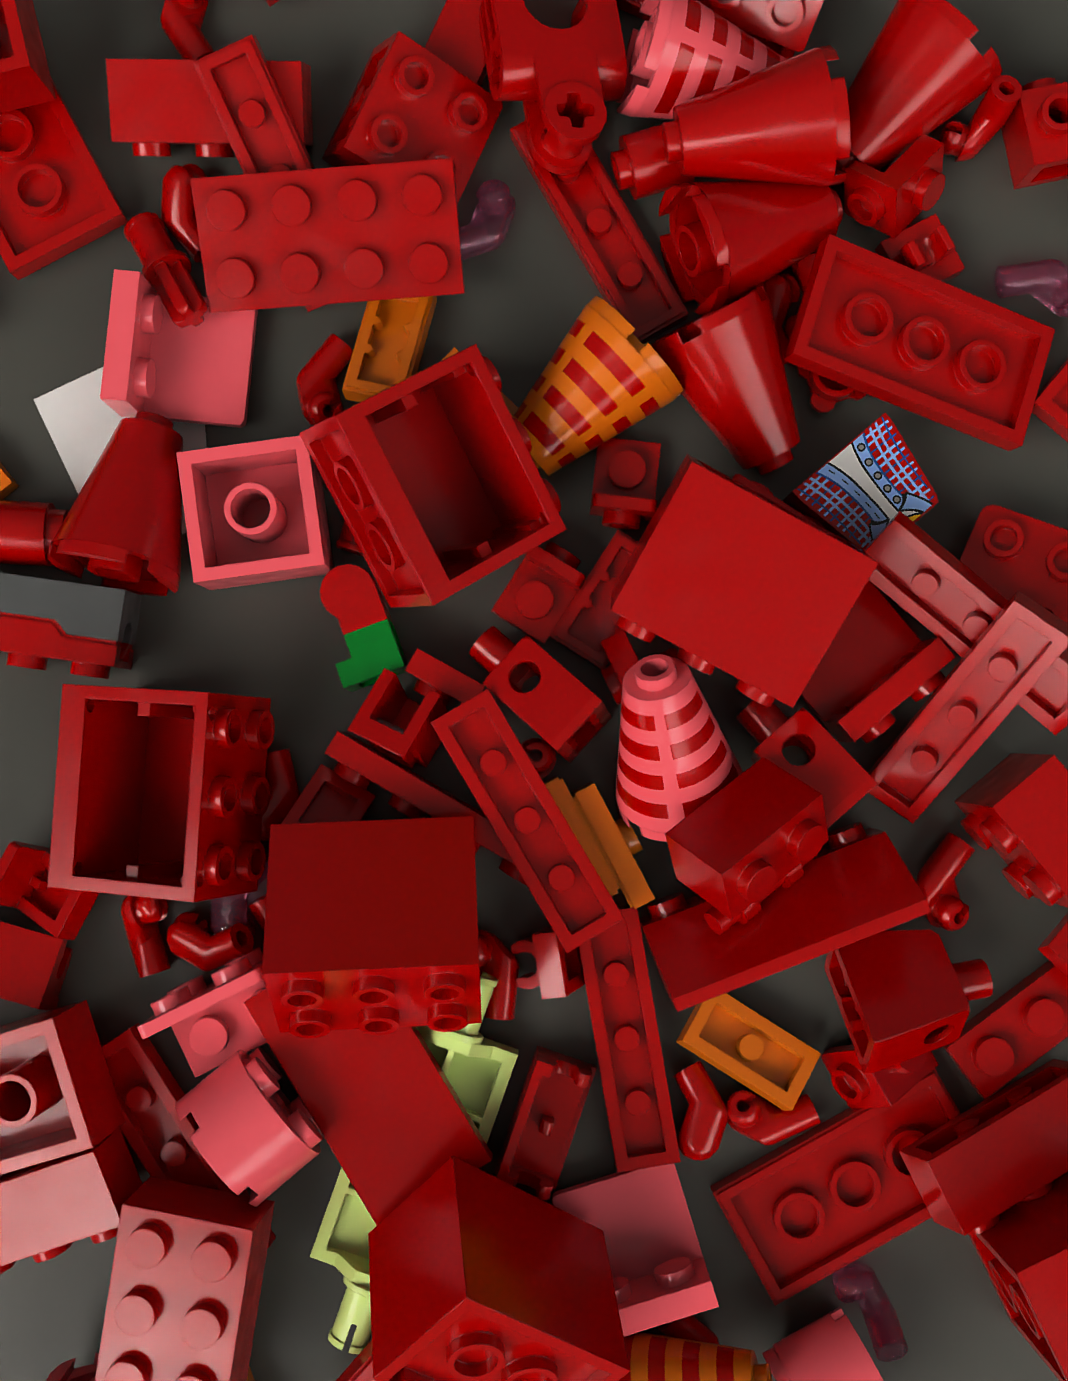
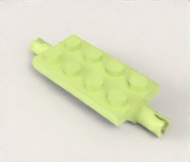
(479, 1076)

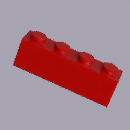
(844, 896)

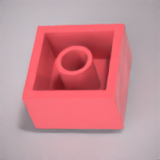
(254, 513)

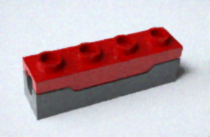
(67, 623)

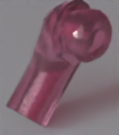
(490, 219)

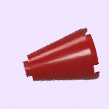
(914, 80)
(767, 126)
(740, 234)
(737, 379)
(128, 512)

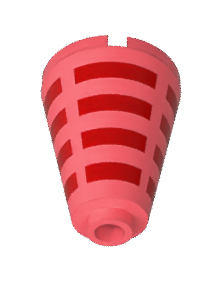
(685, 55)
(668, 747)

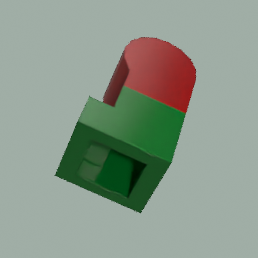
(366, 624)

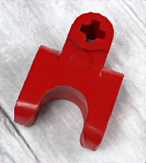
(556, 75)

